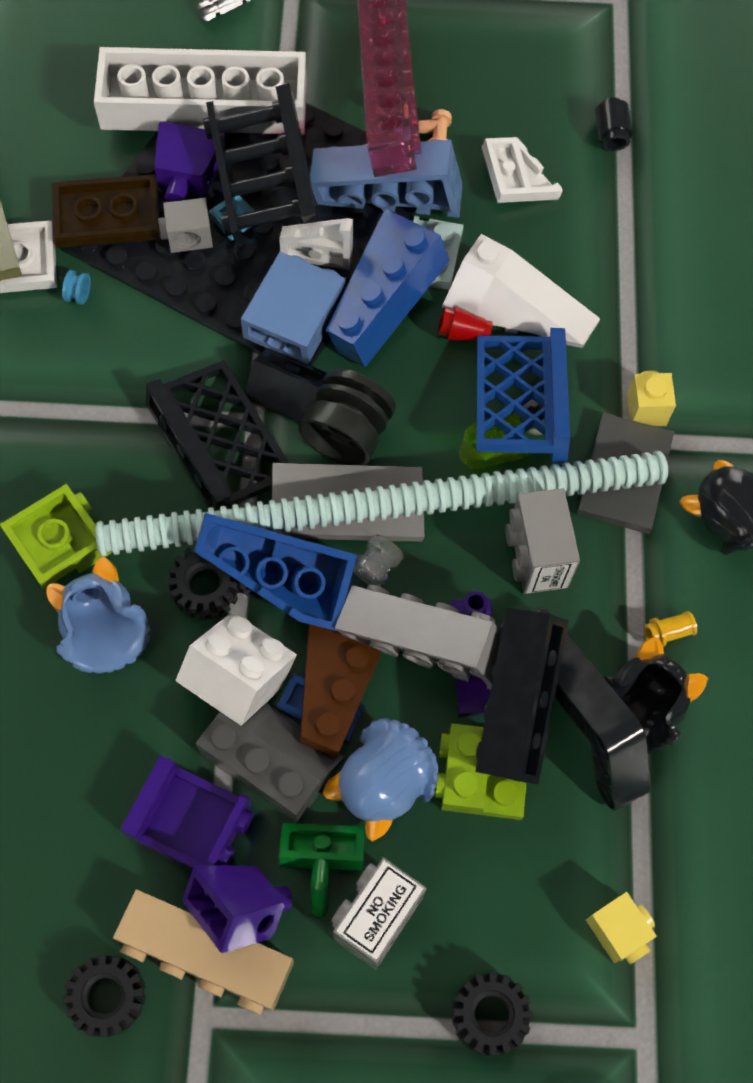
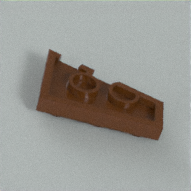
(333, 687)

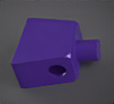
(184, 161)
(235, 904)

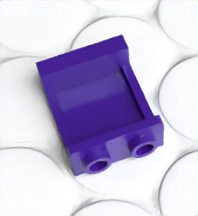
(187, 817)

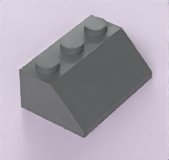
(269, 759)

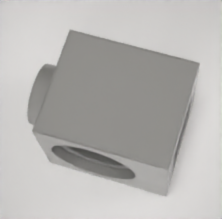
(186, 225)

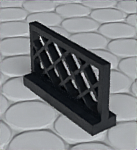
(187, 441)

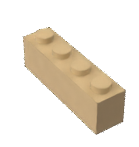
(183, 946)

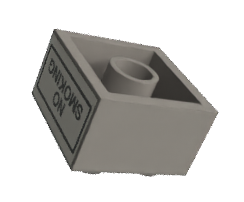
(542, 541)
(378, 912)

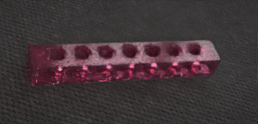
(388, 87)

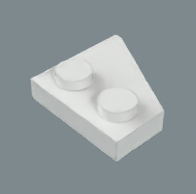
(516, 173)
(320, 242)

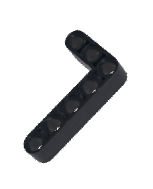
(607, 724)

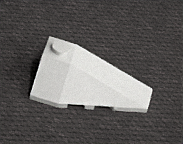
(516, 295)

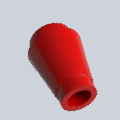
(462, 325)

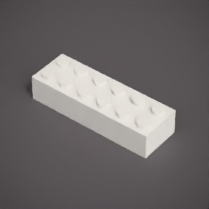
(173, 85)

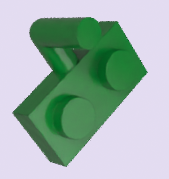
(321, 849)

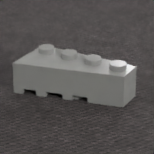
(422, 632)

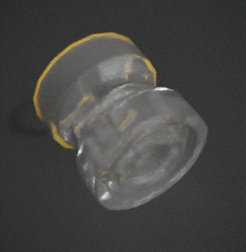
(377, 560)

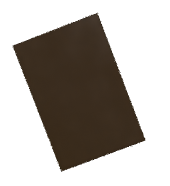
(105, 211)

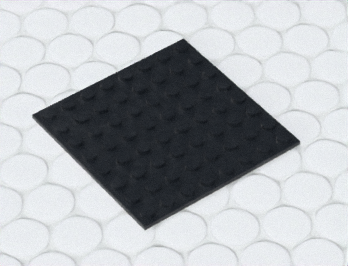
(222, 280)

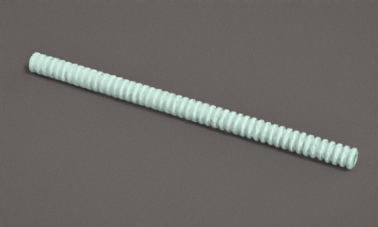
(390, 501)

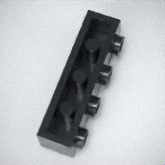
(521, 695)

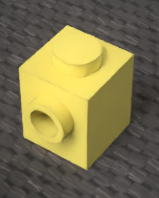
(651, 398)
(623, 929)

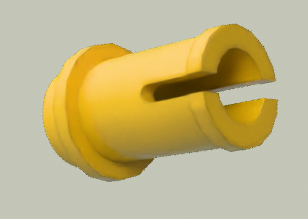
(671, 628)

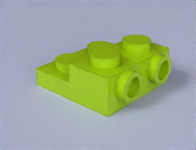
(55, 535)
(470, 791)

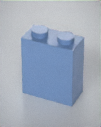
(293, 307)

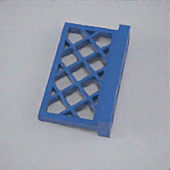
(554, 397)

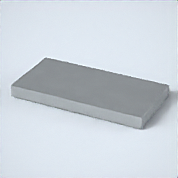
(312, 479)

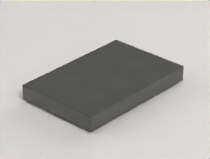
(634, 506)

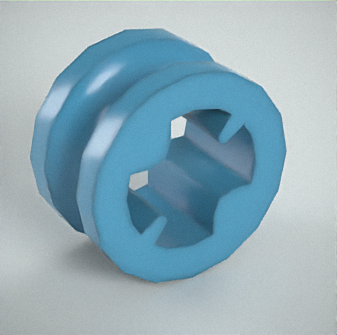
(76, 287)

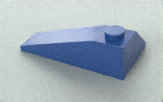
(287, 571)

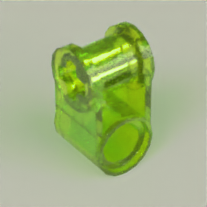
(479, 460)

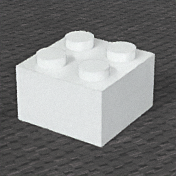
(235, 667)

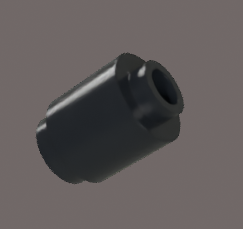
(613, 124)

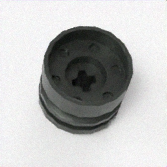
(347, 417)

